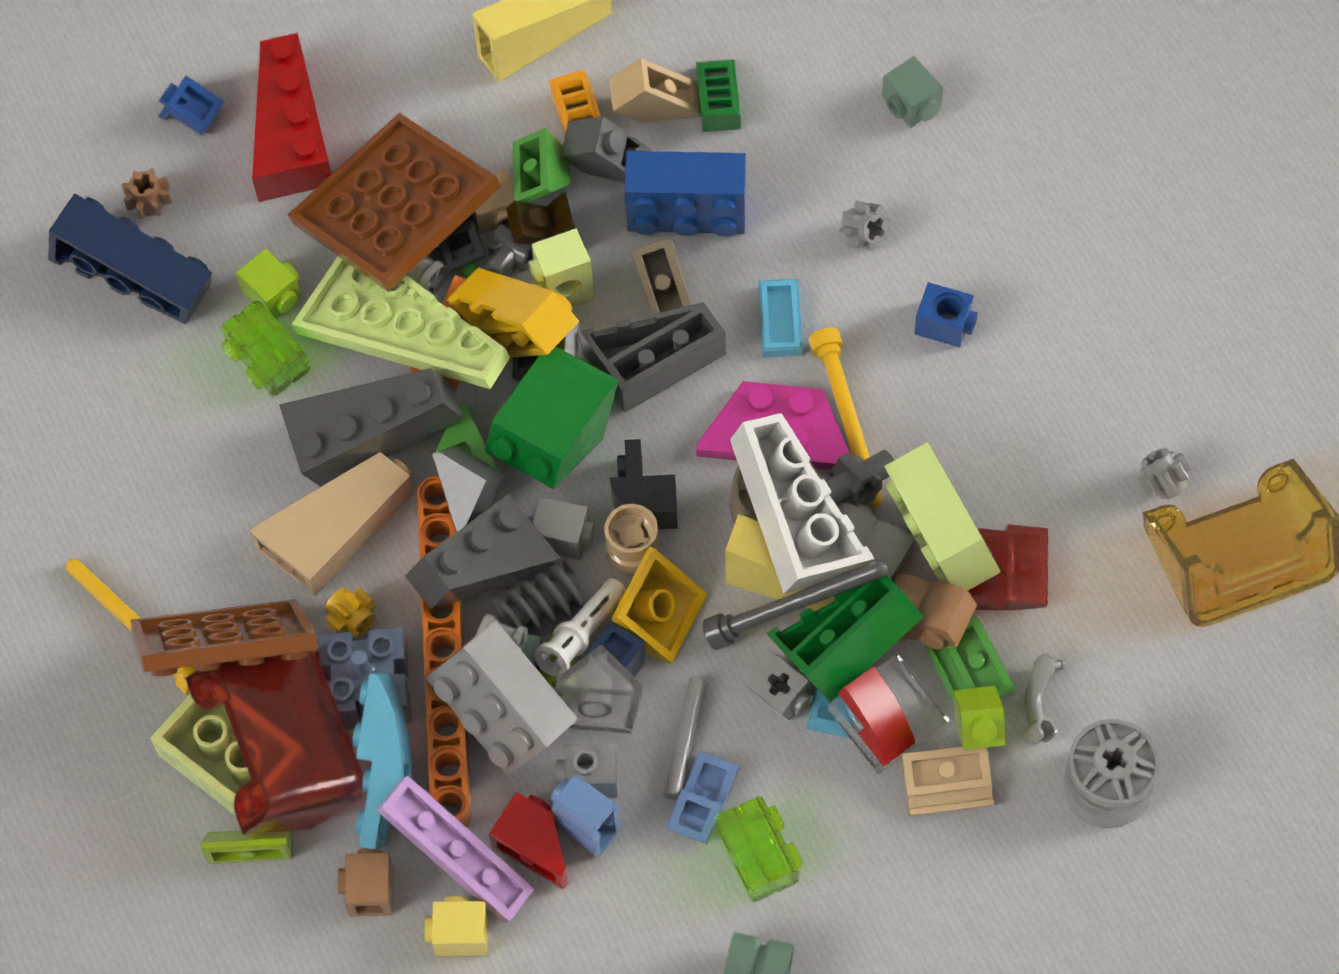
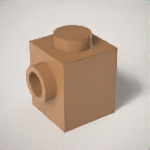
(367, 883)

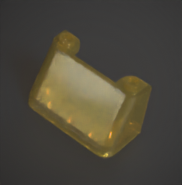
(1249, 550)

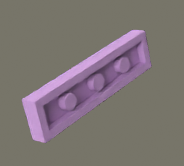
(455, 849)

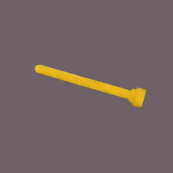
(827, 346)
(116, 607)

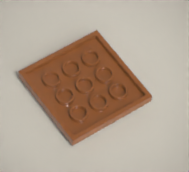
(394, 201)
(221, 636)

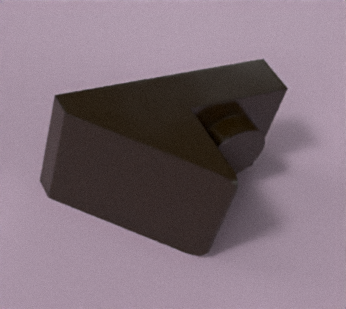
(538, 222)

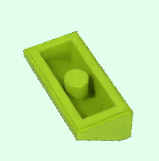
(239, 847)

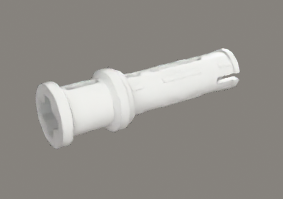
(607, 600)

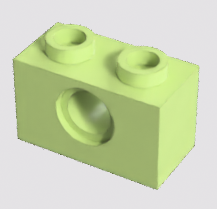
(563, 267)

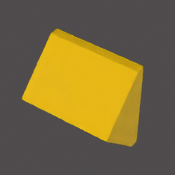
(659, 606)

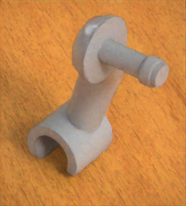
(1040, 727)

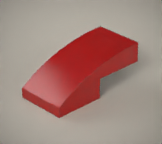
(876, 708)

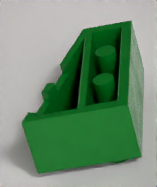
(847, 634)

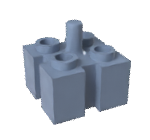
(350, 662)

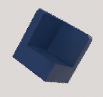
(623, 646)

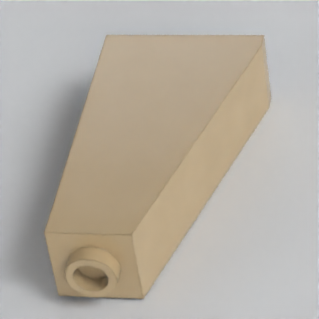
(334, 521)

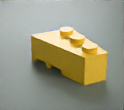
(514, 312)

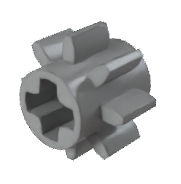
(864, 225)
(1164, 473)

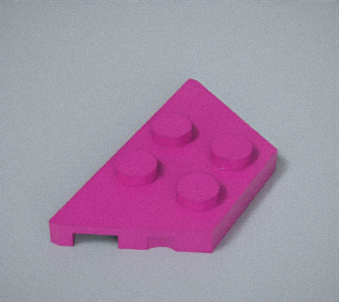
(802, 407)

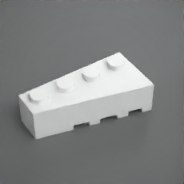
(794, 507)

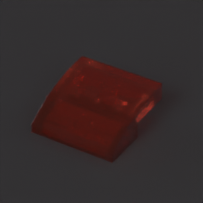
(1023, 564)

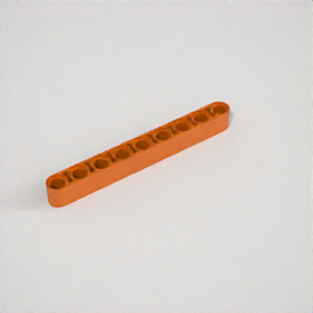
(436, 635)

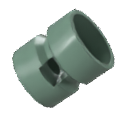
(750, 957)

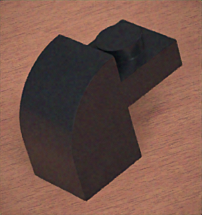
(653, 492)

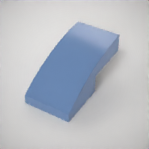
(703, 797)

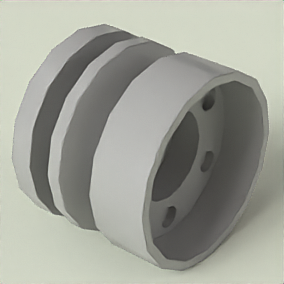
(1105, 795)

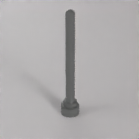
(723, 629)

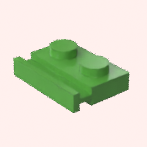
(972, 663)

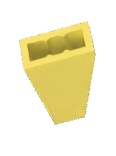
(523, 30)
(750, 564)

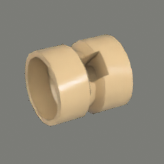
(629, 535)

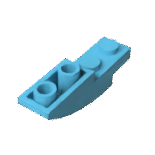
(385, 742)

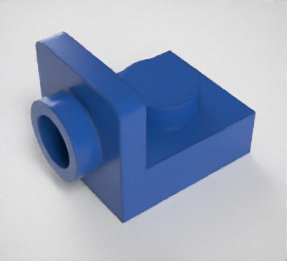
(190, 104)

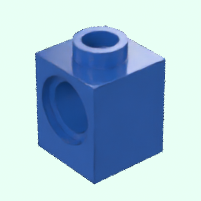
(942, 300)

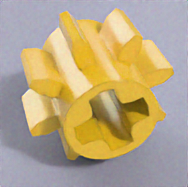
(350, 612)

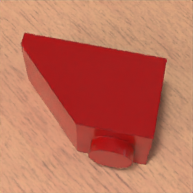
(530, 838)

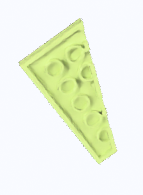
(398, 326)

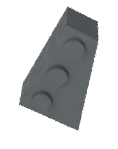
(655, 351)

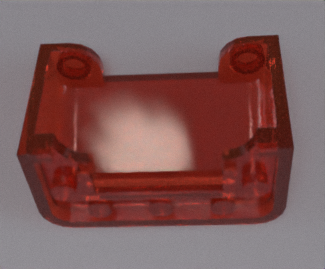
(289, 741)

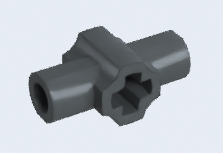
(507, 254)
(858, 478)

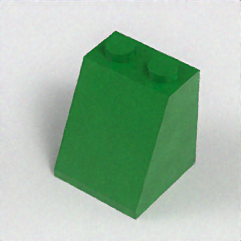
(553, 417)

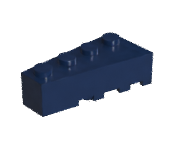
(127, 258)

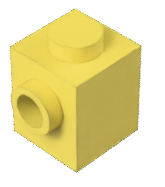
(458, 927)

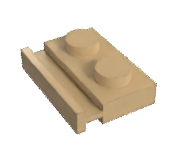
(947, 780)

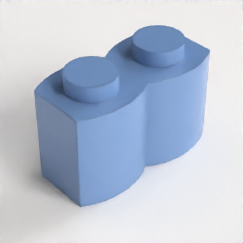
(585, 814)

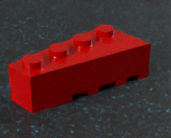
(288, 134)

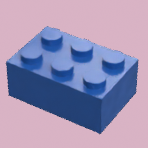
(685, 192)

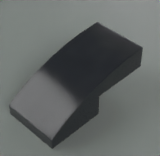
(463, 246)

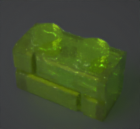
(265, 349)
(758, 848)

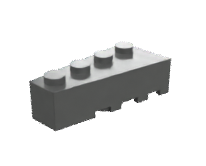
(355, 423)

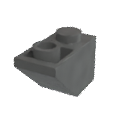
(599, 147)

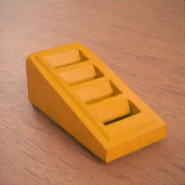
(573, 90)

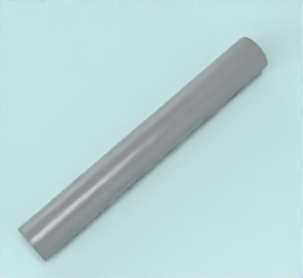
(684, 737)

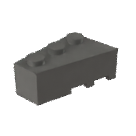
(482, 556)

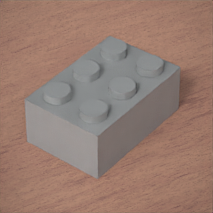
(501, 698)

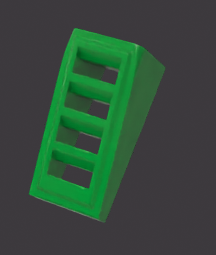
(718, 118)

